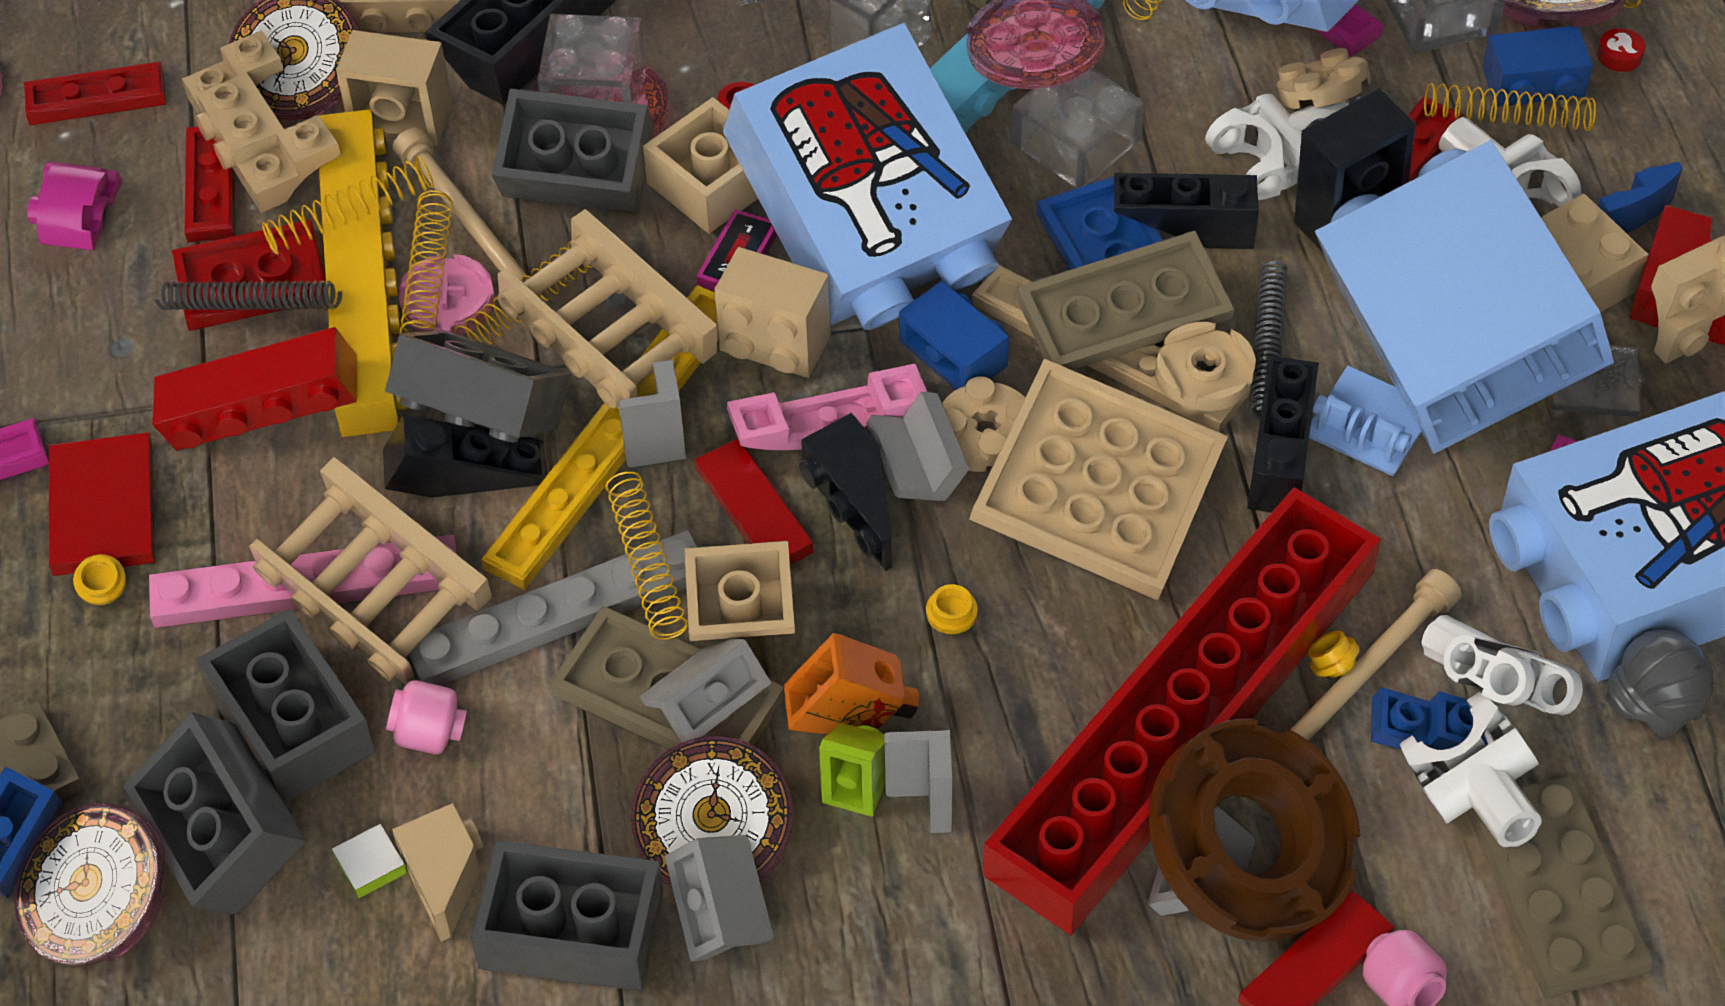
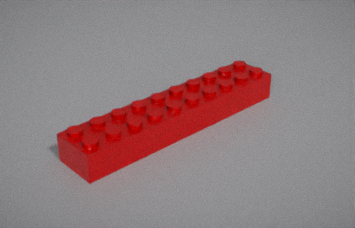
(1212, 667)

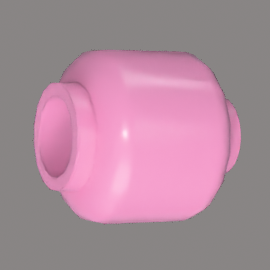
(425, 717)
(1405, 970)

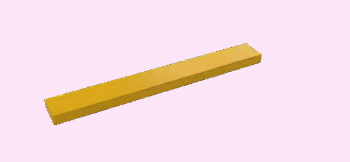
(577, 478)

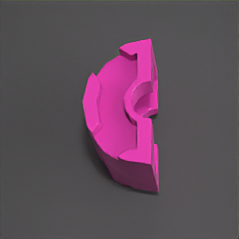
(72, 204)

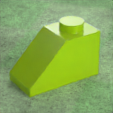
(853, 768)

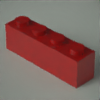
(255, 389)

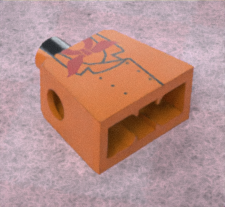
(849, 686)

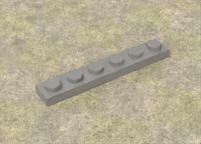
(545, 613)

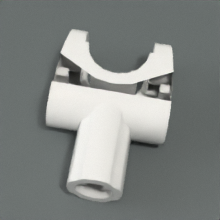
(1276, 142)
(1522, 158)
(1502, 669)
(1480, 775)

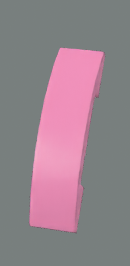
(773, 425)

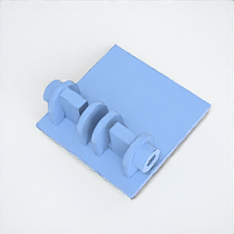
(1365, 421)

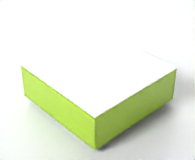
(369, 861)

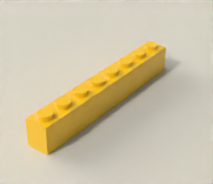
(359, 268)

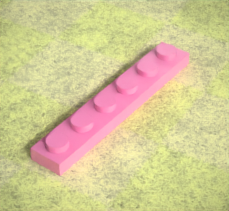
(240, 591)

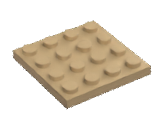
(1099, 479)

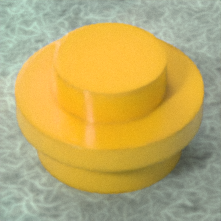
(99, 579)
(951, 609)
(1333, 654)

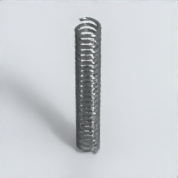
(1263, 286)
(199, 304)

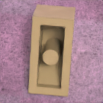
(441, 863)

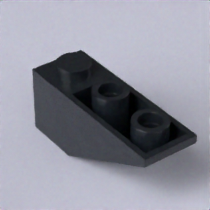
(1216, 206)
(1283, 431)
(454, 459)
(849, 473)

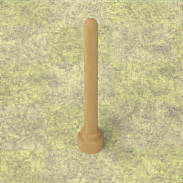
(415, 143)
(1434, 595)

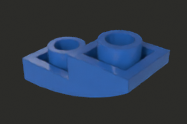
(1646, 199)
(1437, 723)

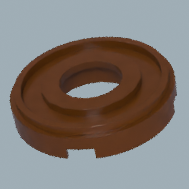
(1306, 804)

